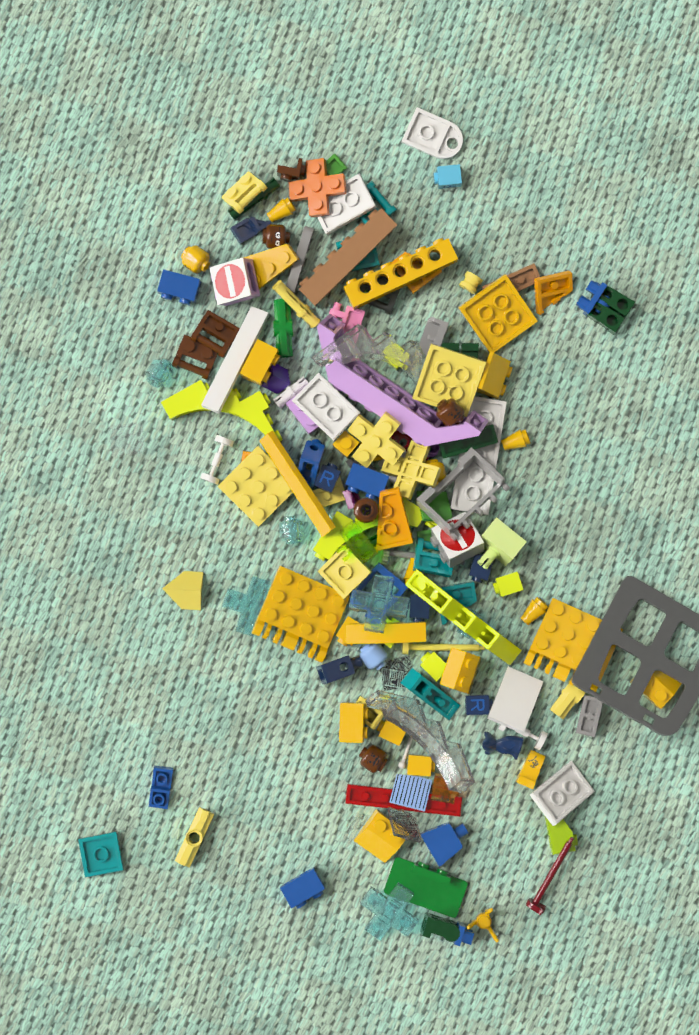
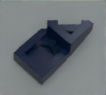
(248, 228)

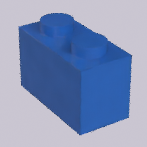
(179, 287)
(366, 481)
(303, 888)

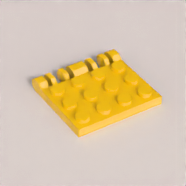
(302, 610)
(564, 639)

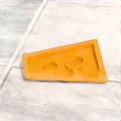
(393, 523)

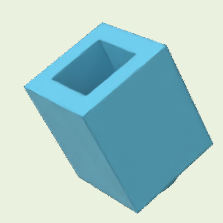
(448, 176)

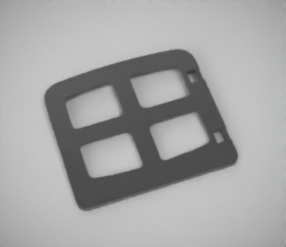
(651, 657)

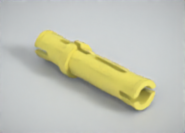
(302, 310)

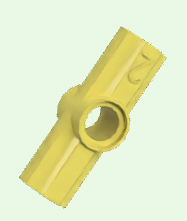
(569, 696)
(199, 825)

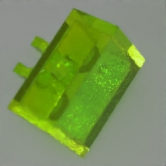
(358, 542)

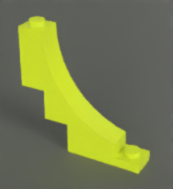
(327, 545)
(463, 617)

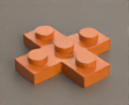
(317, 187)

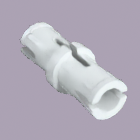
(290, 392)

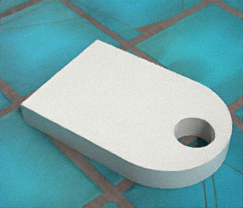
(430, 135)

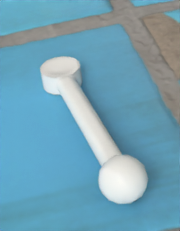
(402, 765)

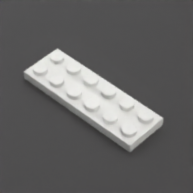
(474, 481)

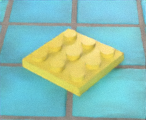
(448, 376)
(256, 486)

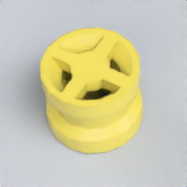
(470, 282)

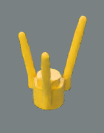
(484, 922)

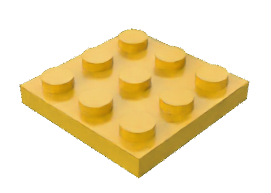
(498, 314)

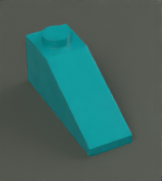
(430, 694)

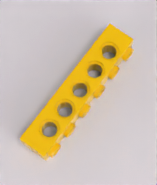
(440, 246)

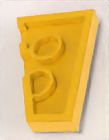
(272, 263)

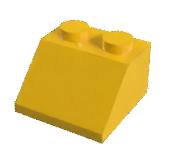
(259, 362)
(494, 375)
(460, 670)
(660, 688)
(352, 722)
(378, 837)

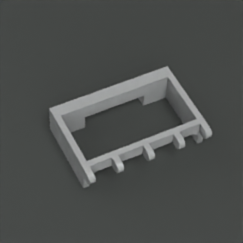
(463, 463)

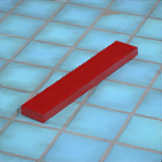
(381, 798)

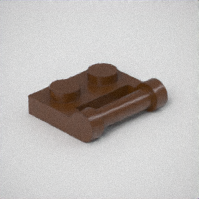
(217, 328)
(198, 352)

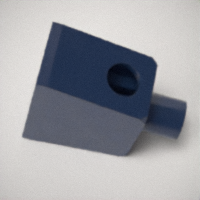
(331, 670)

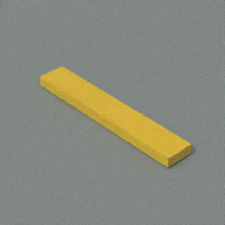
(297, 483)

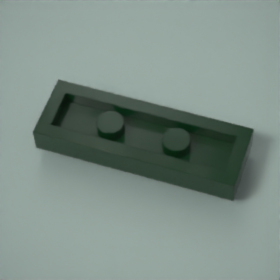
(486, 437)

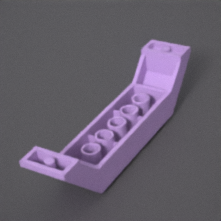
(382, 395)

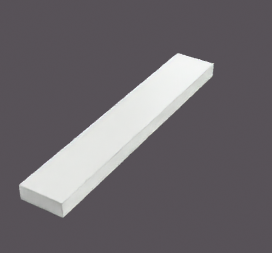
(235, 360)

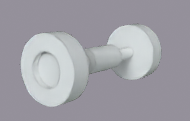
(217, 459)
(540, 740)

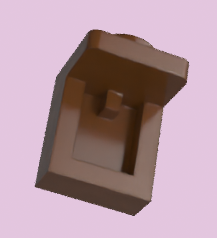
(288, 173)

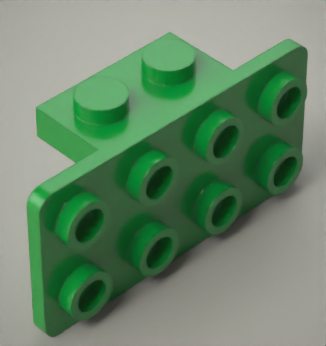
(431, 887)

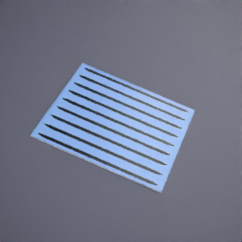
(411, 791)

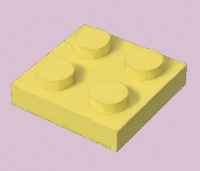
(344, 575)

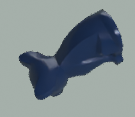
(506, 745)

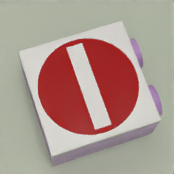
(234, 281)

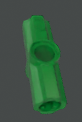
(283, 328)

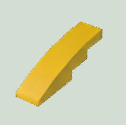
(393, 633)

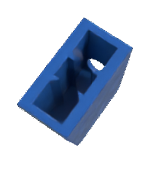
(311, 454)
(444, 841)

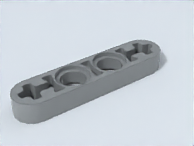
(301, 253)

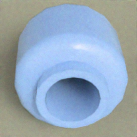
(373, 656)

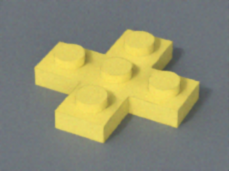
(376, 439)
(412, 470)

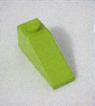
(559, 835)

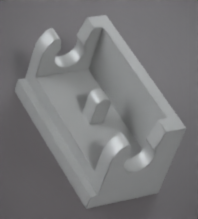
(433, 333)
(589, 716)

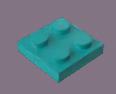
(100, 854)

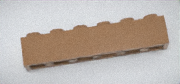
(348, 256)

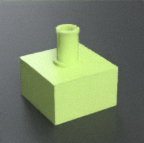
(500, 543)

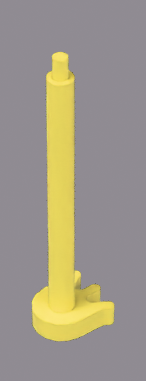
(440, 647)

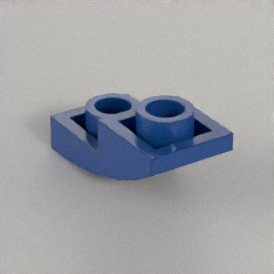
(161, 787)

